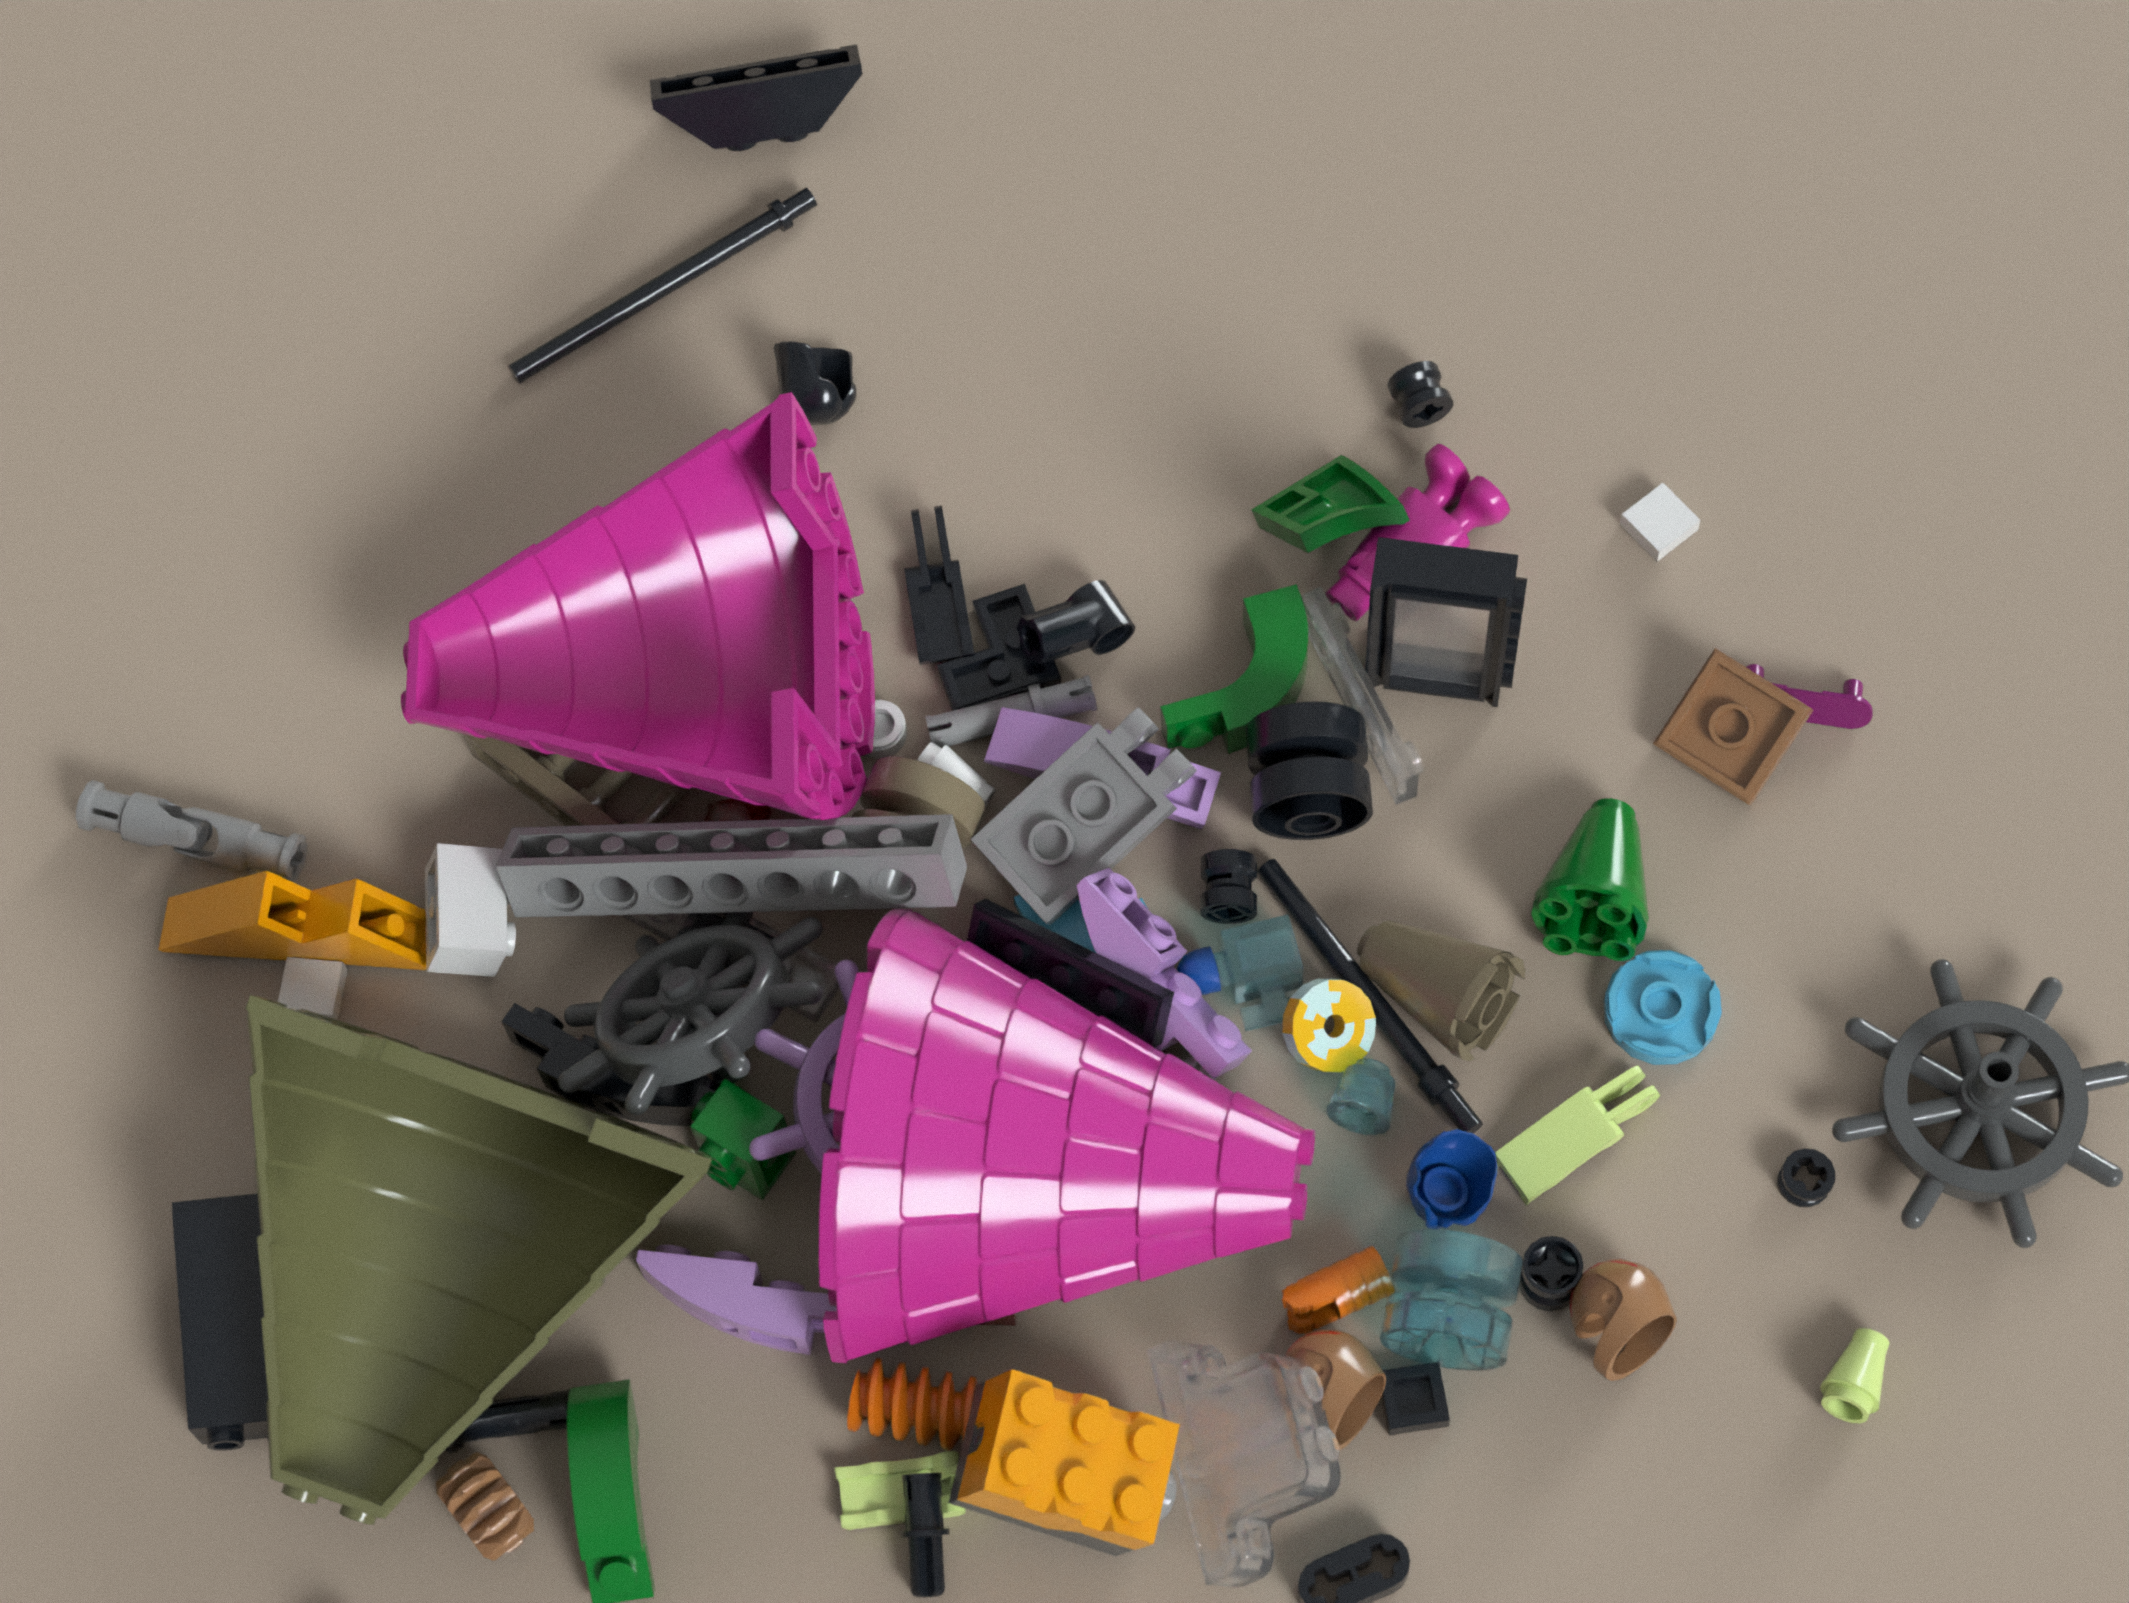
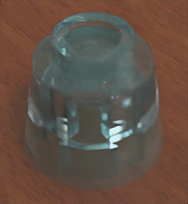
(1363, 1098)

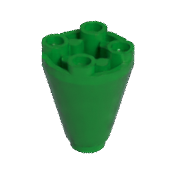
(1596, 887)

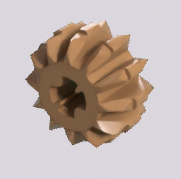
(485, 1506)

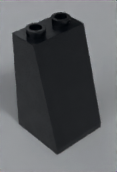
(221, 1319)

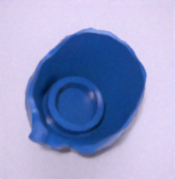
(1452, 1179)

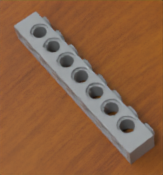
(733, 866)

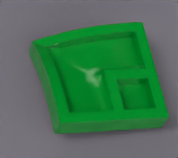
(1329, 505)

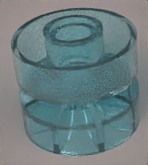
(1451, 1299)

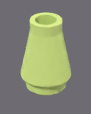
(1856, 1379)

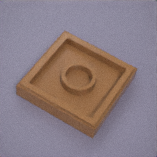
(1733, 726)

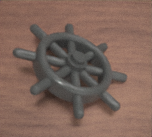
(691, 1007)
(1983, 1102)

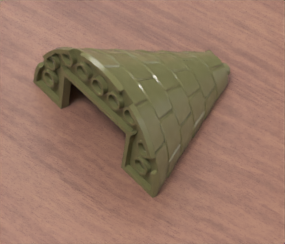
(421, 1242)

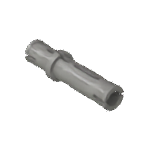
(980, 719)

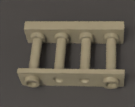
(545, 786)

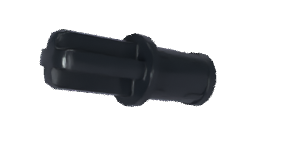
(924, 1532)

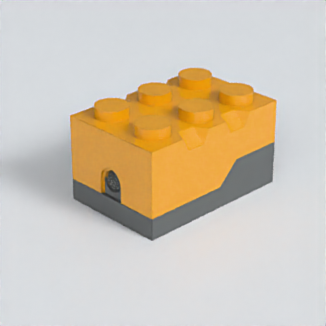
(1066, 1464)

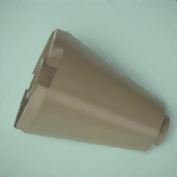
(1444, 982)

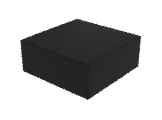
(1415, 1399)

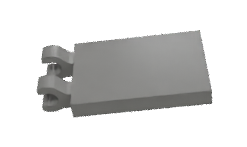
(1081, 815)

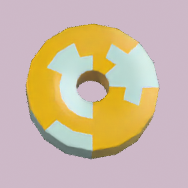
(1305, 1022)

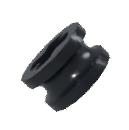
(1795, 1191)

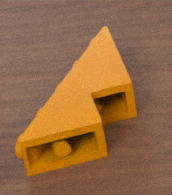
(280, 919)

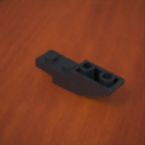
(543, 1037)

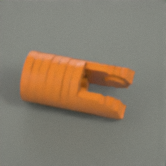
(1337, 1291)

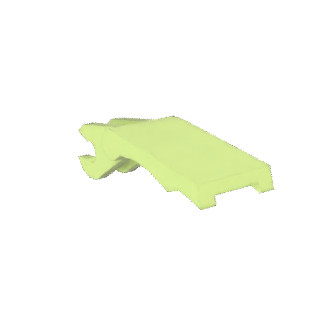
(1571, 1134)
(875, 1493)

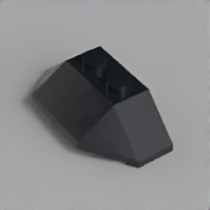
(759, 99)

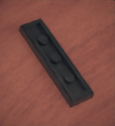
(1073, 971)

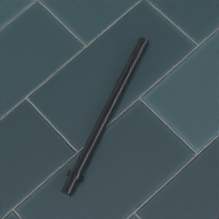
(777, 216)

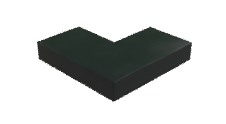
(1001, 667)

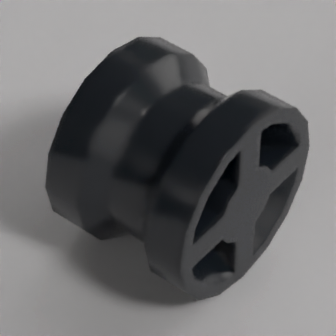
(1420, 394)

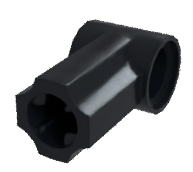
(1086, 620)

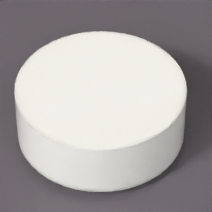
(889, 730)

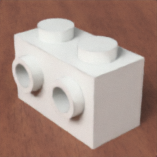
(466, 912)

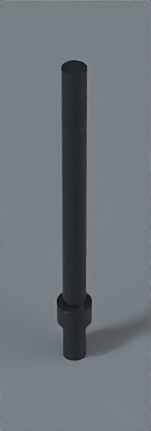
(1435, 1081)

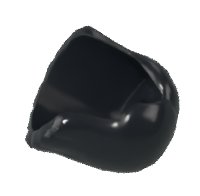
(817, 378)

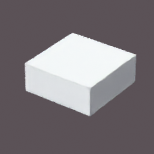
(1660, 522)
(313, 985)

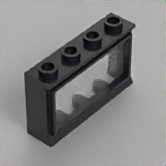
(1443, 620)

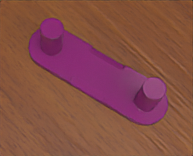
(1831, 708)

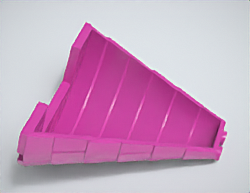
(676, 632)
(1021, 1150)

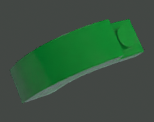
(1275, 676)
(606, 1491)

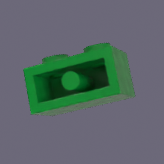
(724, 1129)

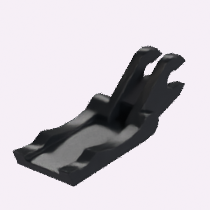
(937, 601)

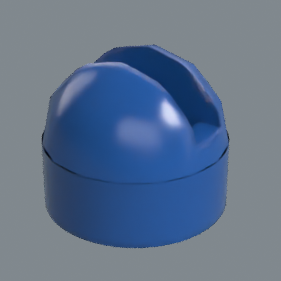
(1201, 968)

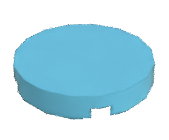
(1662, 1007)

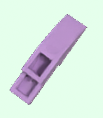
(1034, 741)
(1147, 945)
(731, 1297)

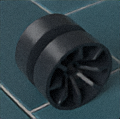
(1309, 771)

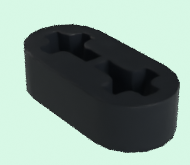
(1348, 1562)

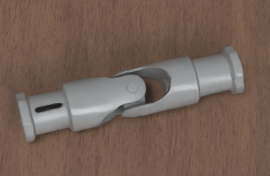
(158, 822)

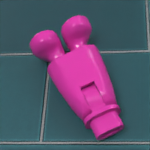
(1449, 482)

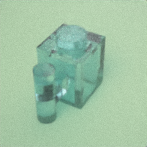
(1262, 964)

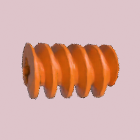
(910, 1405)

